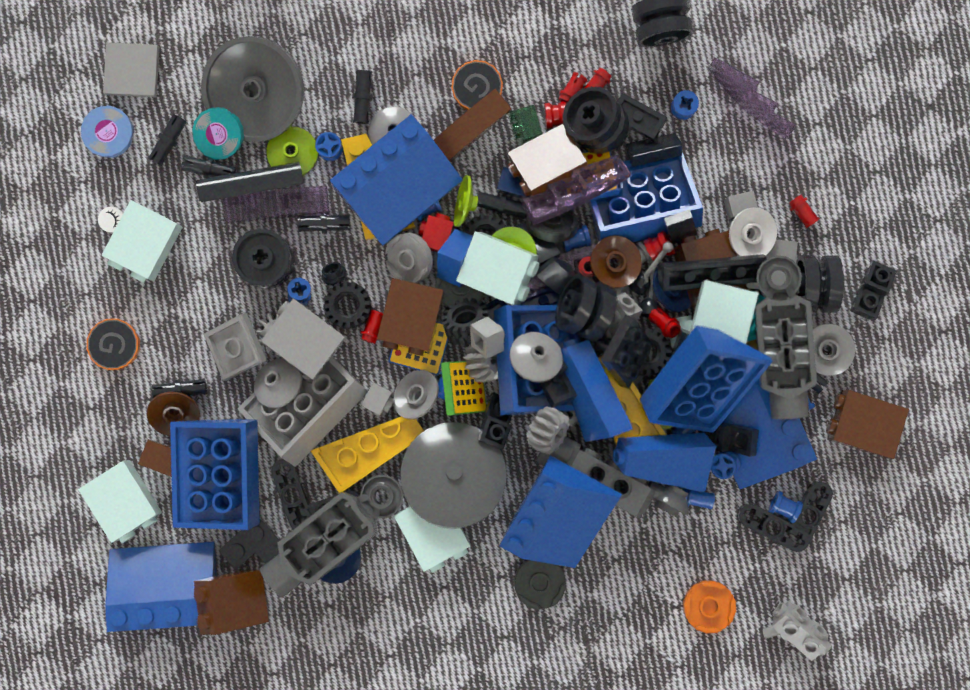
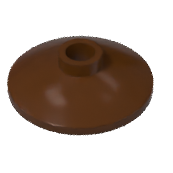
(627, 259)
(161, 414)

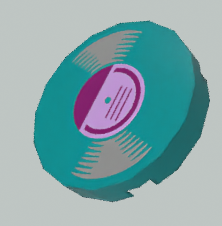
(218, 133)

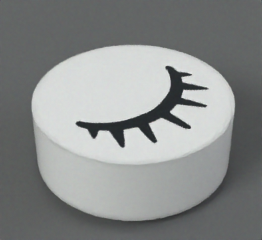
(109, 218)

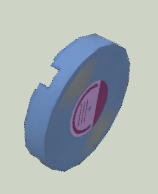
(107, 131)

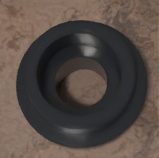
(333, 273)

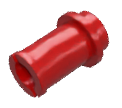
(600, 78)
(573, 86)
(803, 211)
(581, 267)
(669, 326)
(372, 327)

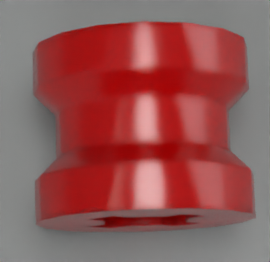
(554, 114)
(655, 245)

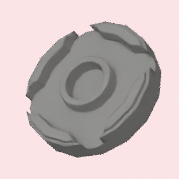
(409, 258)

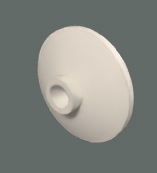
(762, 233)

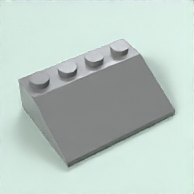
(310, 415)

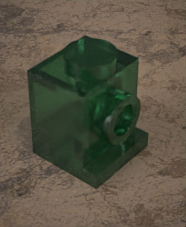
(526, 123)

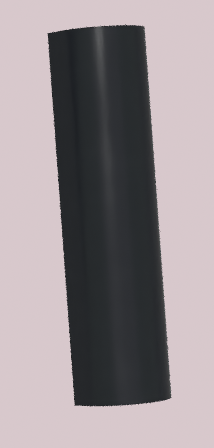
(249, 182)
(719, 270)

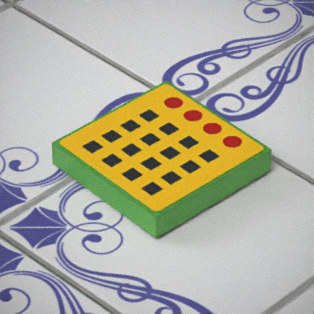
(461, 392)

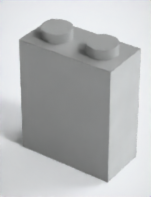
(302, 338)

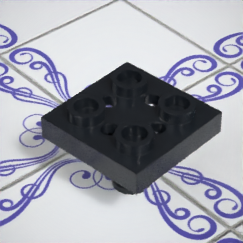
(625, 351)

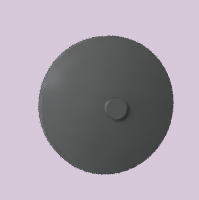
(256, 84)
(452, 476)

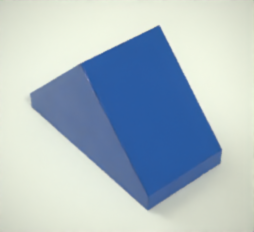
(452, 255)

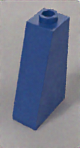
(596, 401)
(667, 459)

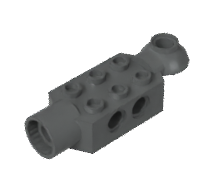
(787, 337)
(635, 494)
(330, 535)

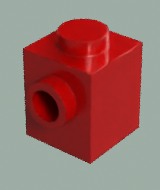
(436, 231)

